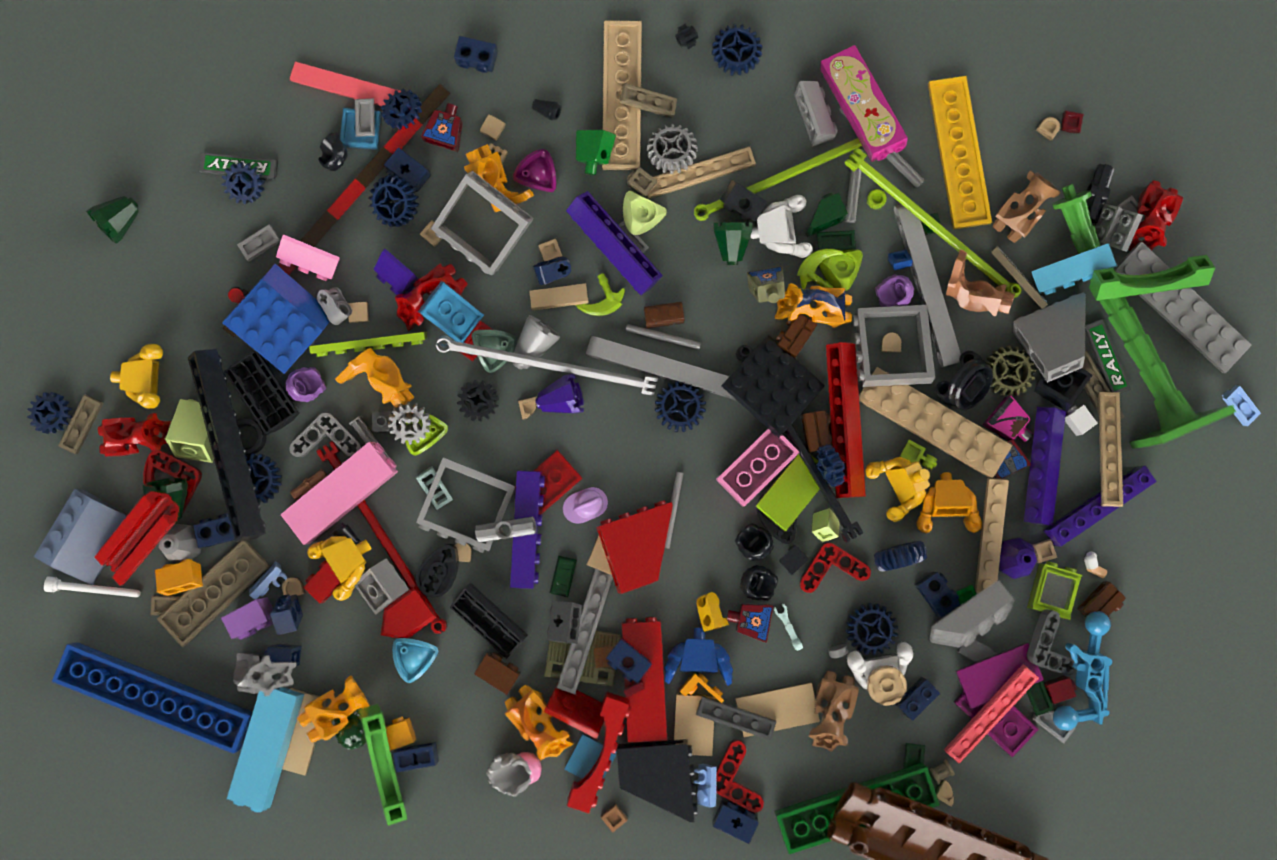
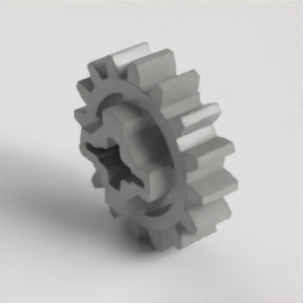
(409, 432)

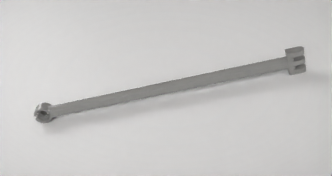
(644, 383)

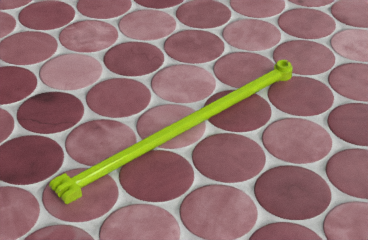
(857, 161)
(782, 176)

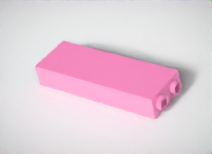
(339, 492)

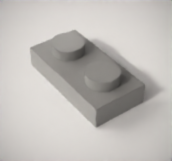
(259, 243)

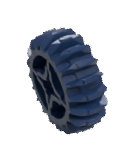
(721, 53)
(394, 216)
(673, 391)
(272, 477)
(900, 556)
(886, 638)

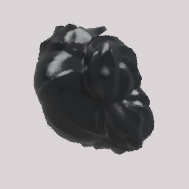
(333, 152)
(754, 542)
(758, 583)

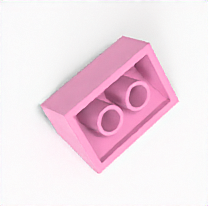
(307, 258)

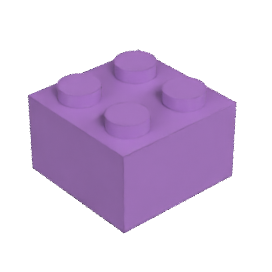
(247, 619)

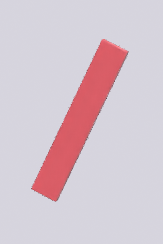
(339, 83)
(991, 713)

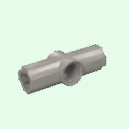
(494, 531)

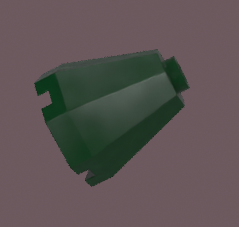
(114, 217)
(732, 240)
(176, 490)

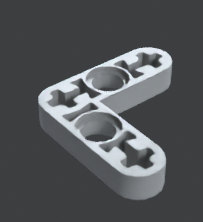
(322, 431)

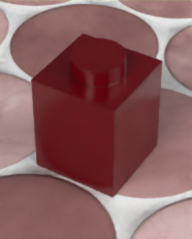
(1060, 689)

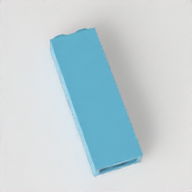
(265, 748)

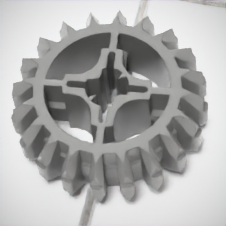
(673, 155)

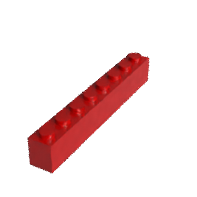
(846, 417)

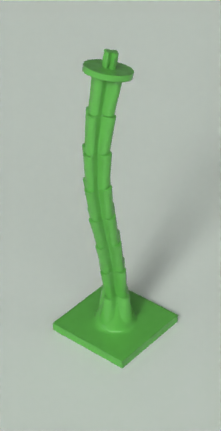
(1172, 408)

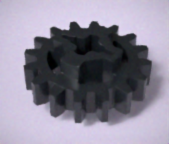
(480, 391)

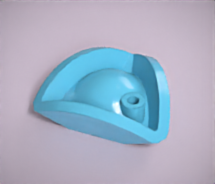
(412, 658)

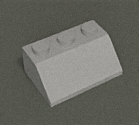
(815, 112)

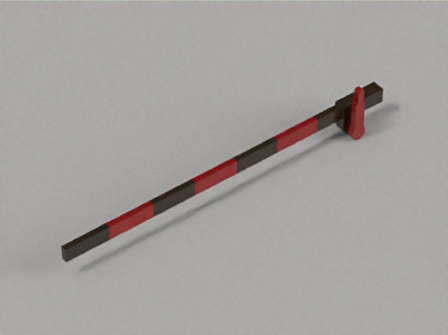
(358, 185)

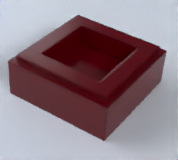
(1072, 122)
(634, 688)

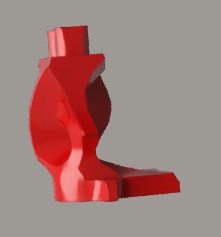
(1155, 203)
(411, 302)
(119, 438)

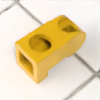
(710, 612)

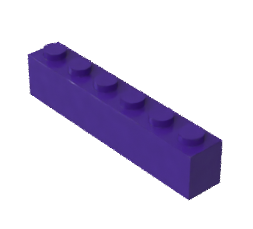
(614, 243)
(1044, 466)
(525, 547)

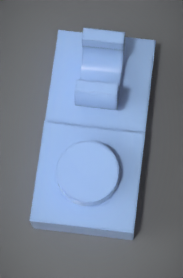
(1245, 409)
(261, 586)
(706, 785)

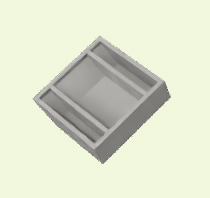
(973, 617)

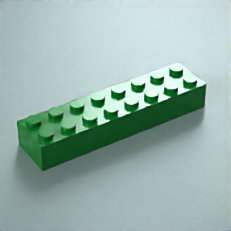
(808, 821)

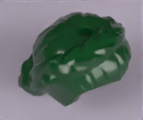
(351, 731)

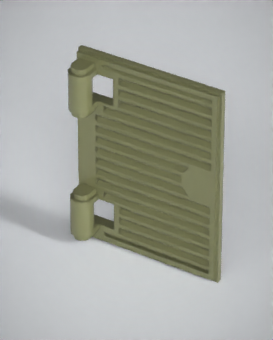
(558, 653)

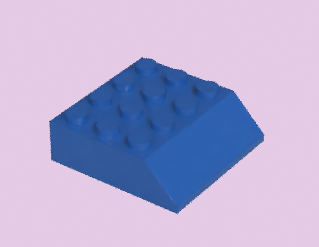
(278, 319)

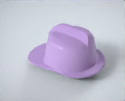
(585, 505)

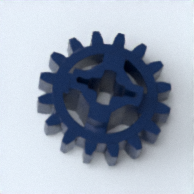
(401, 109)
(247, 176)
(49, 422)
(830, 465)

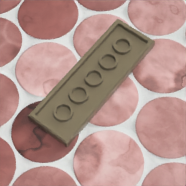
(219, 589)

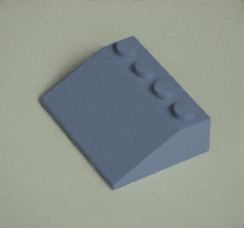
(79, 535)

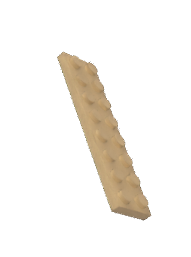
(622, 66)
(937, 425)

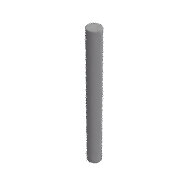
(663, 336)
(674, 499)

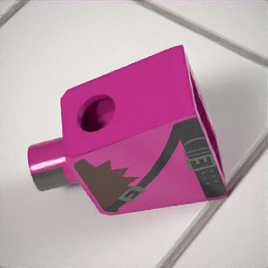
(1009, 420)

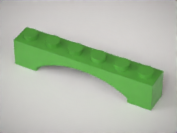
(1192, 273)
(382, 764)

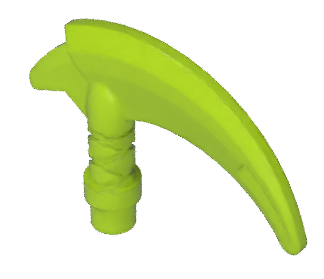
(809, 265)
(608, 305)

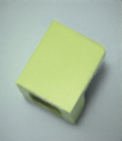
(825, 525)

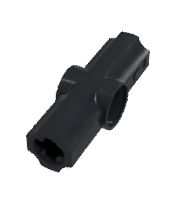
(1099, 190)

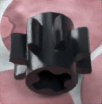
(686, 36)

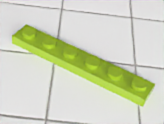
(360, 345)

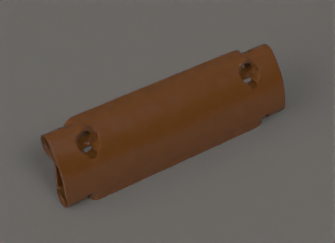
(912, 831)

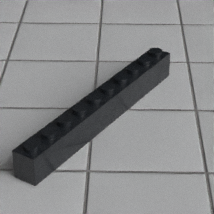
(226, 445)

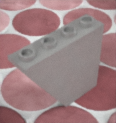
(1055, 336)

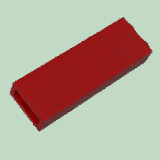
(648, 709)

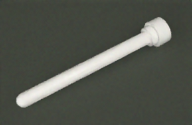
(54, 584)

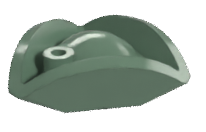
(496, 340)

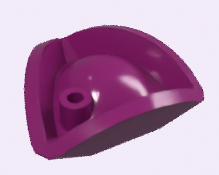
(537, 171)

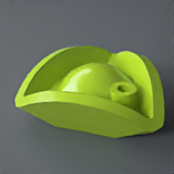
(842, 269)
(437, 431)

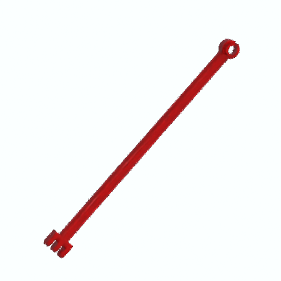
(381, 535)

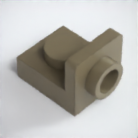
(641, 181)

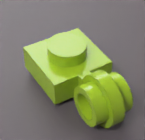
(914, 452)

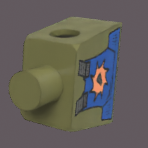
(767, 284)

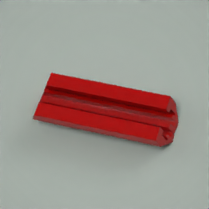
(138, 535)

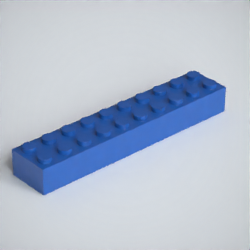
(153, 697)

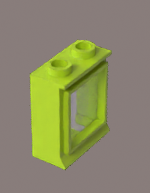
(1054, 589)

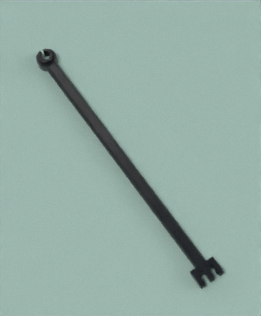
(847, 526)

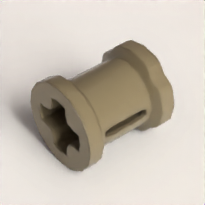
(944, 766)

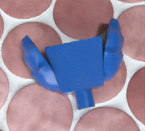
(699, 656)

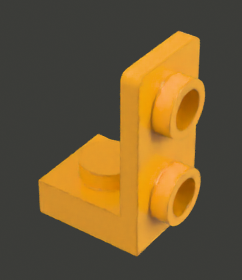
(690, 686)

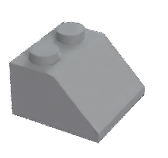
(381, 586)

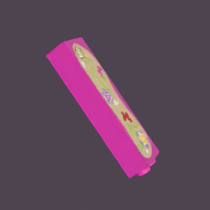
(863, 104)

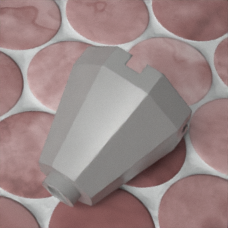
(179, 543)

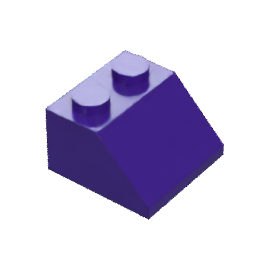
(395, 273)

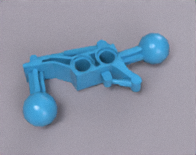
(1089, 676)

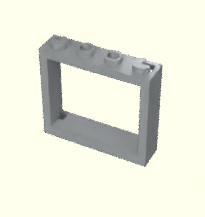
(498, 200)
(860, 338)
(445, 532)

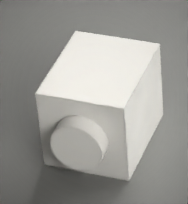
(1079, 419)

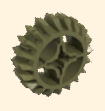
(1004, 365)

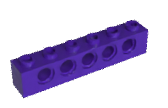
(1091, 510)

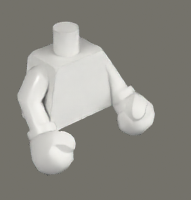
(777, 227)
(863, 667)

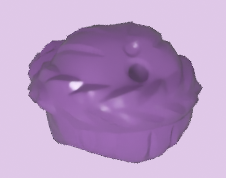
(895, 291)
(305, 384)

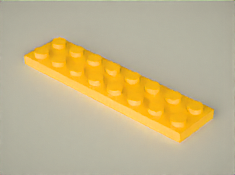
(959, 152)

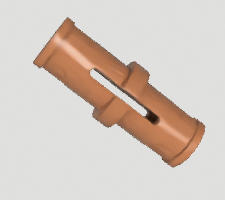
(308, 484)

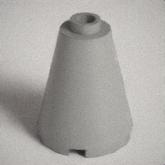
(535, 339)

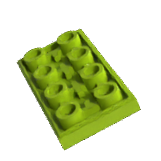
(789, 494)

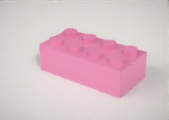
(757, 467)

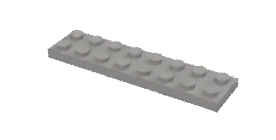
(1188, 313)

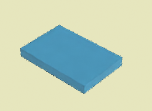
(451, 312)

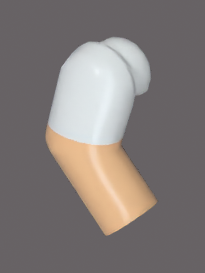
(1092, 565)

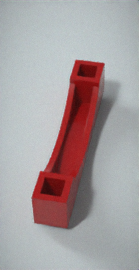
(583, 793)

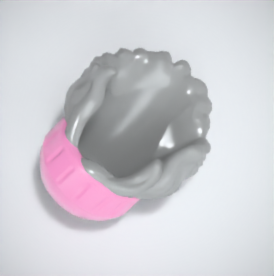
(514, 772)

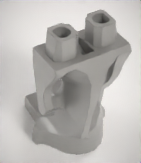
(256, 675)

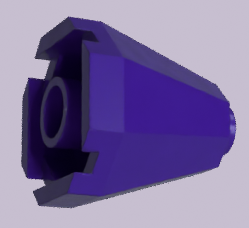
(561, 396)
(1017, 558)

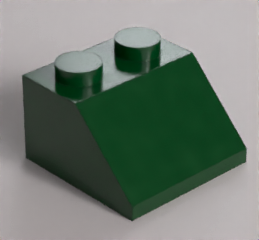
(827, 214)

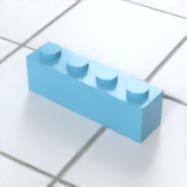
(1073, 269)

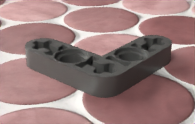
(1044, 652)

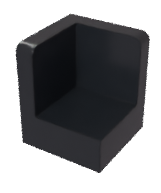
(793, 559)

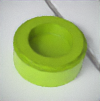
(876, 199)

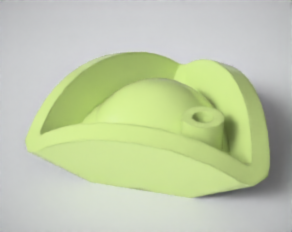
(641, 213)

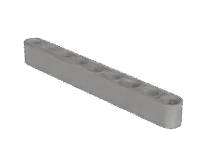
(928, 286)
(657, 365)

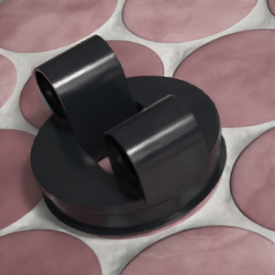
(972, 367)

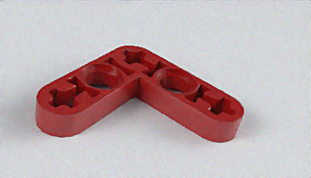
(833, 559)
(730, 785)

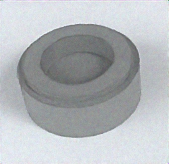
(838, 651)

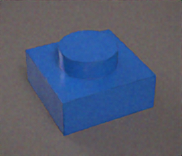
(900, 259)

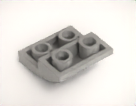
(1117, 226)

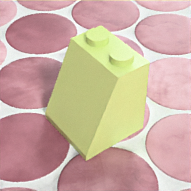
(188, 433)

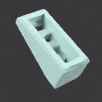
(442, 502)

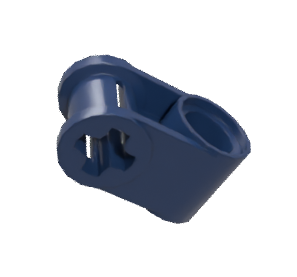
(550, 270)

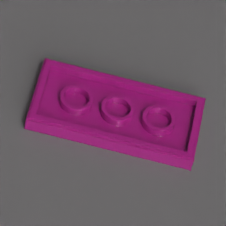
(986, 677)
(1010, 732)

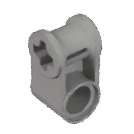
(335, 305)

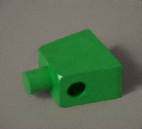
(594, 148)

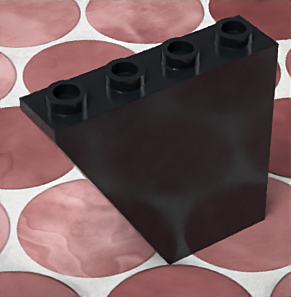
(659, 775)

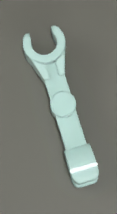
(788, 626)

